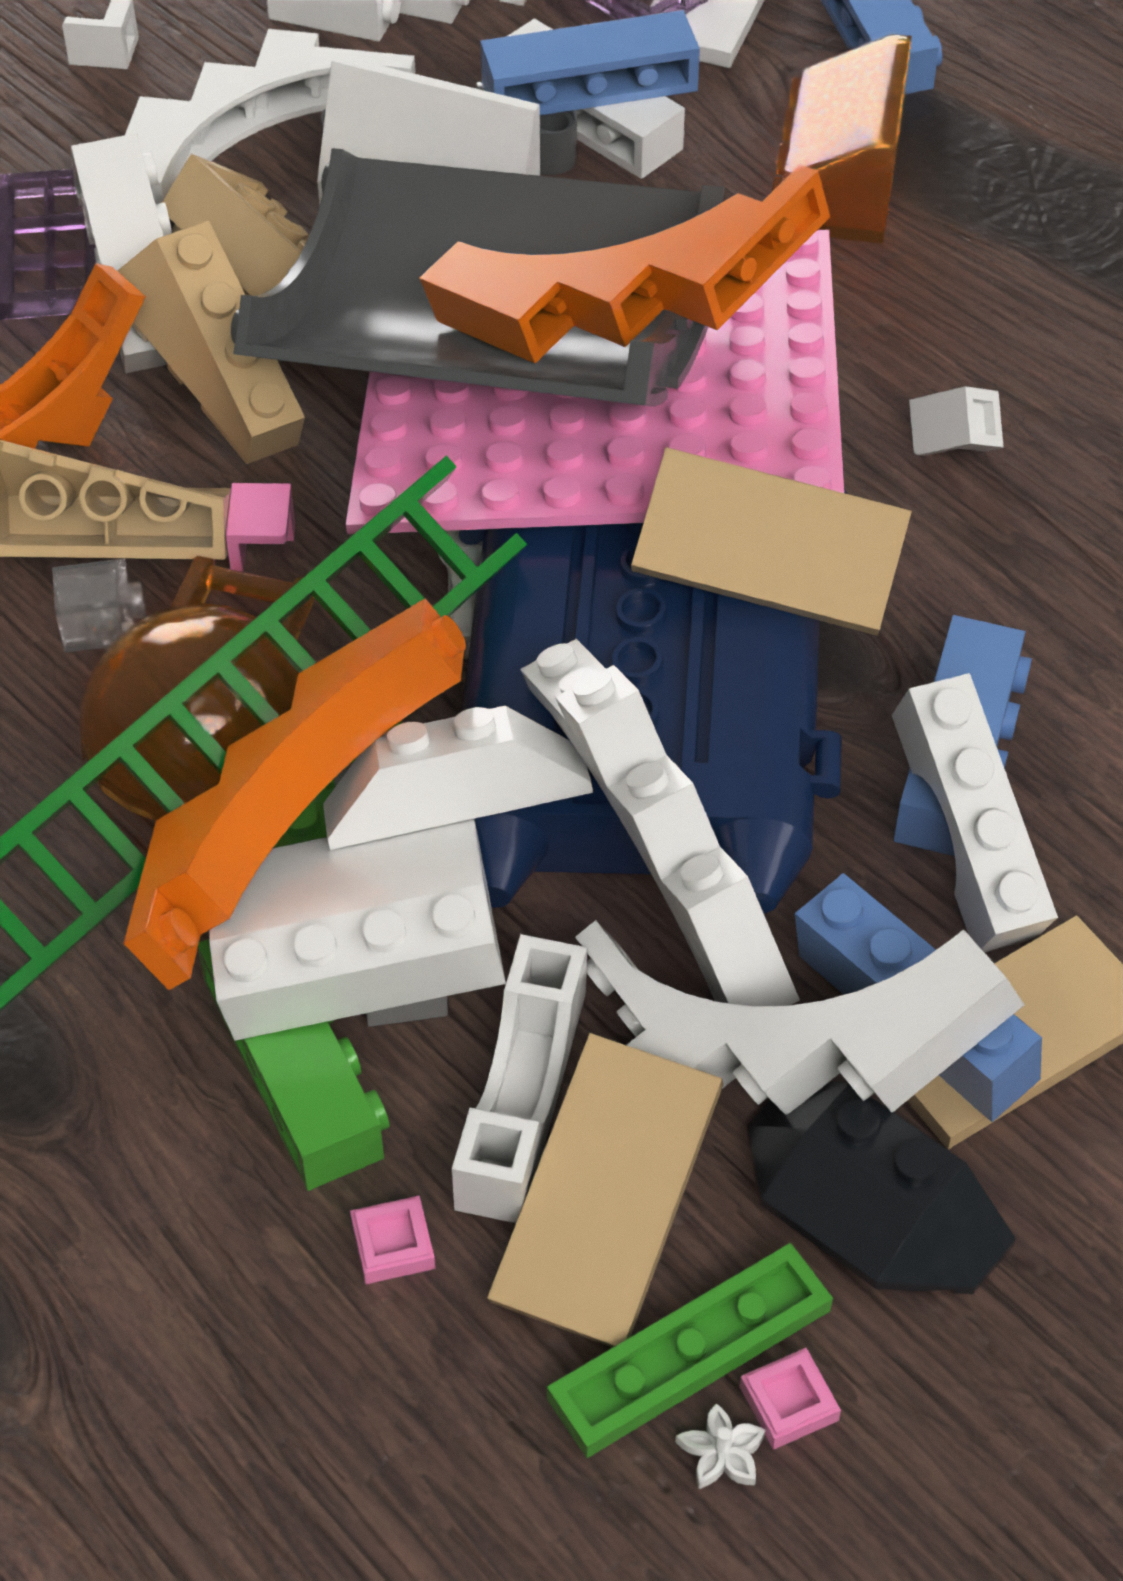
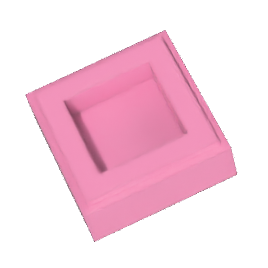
(392, 1239)
(789, 1398)

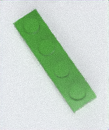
(688, 1349)

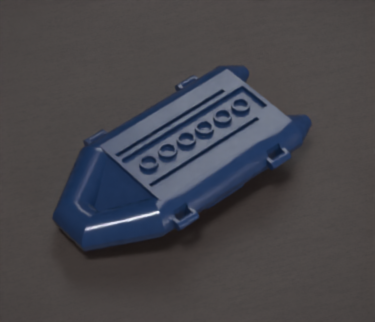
(719, 680)

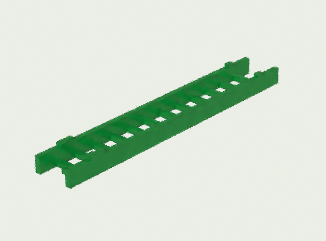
(222, 666)

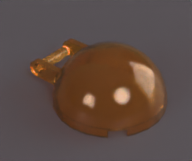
(163, 652)

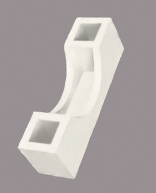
(996, 866)
(534, 1040)

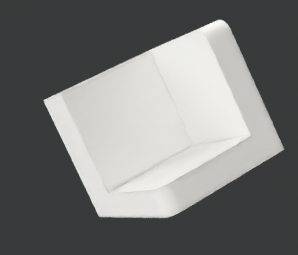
(105, 41)
(956, 420)

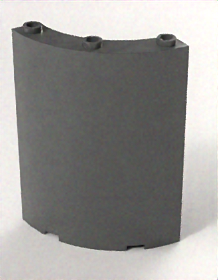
(386, 222)

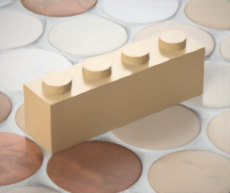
(247, 224)
(189, 321)
(93, 511)

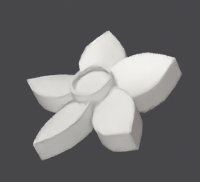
(723, 1449)

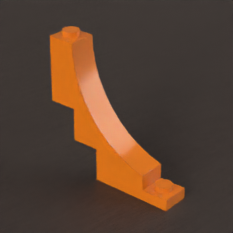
(616, 291)
(217, 841)

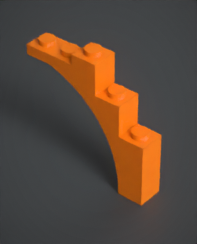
(60, 388)

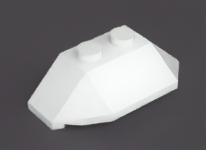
(451, 774)

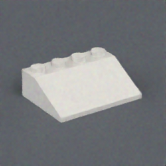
(426, 121)
(356, 930)

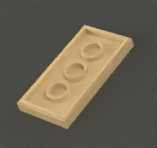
(771, 541)
(1069, 999)
(606, 1191)

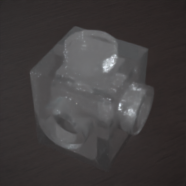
(95, 603)

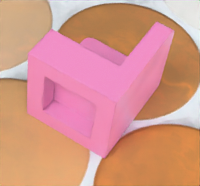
(258, 516)

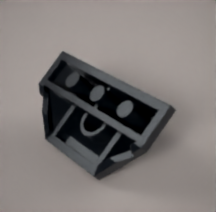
(876, 1193)

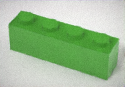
(312, 1095)

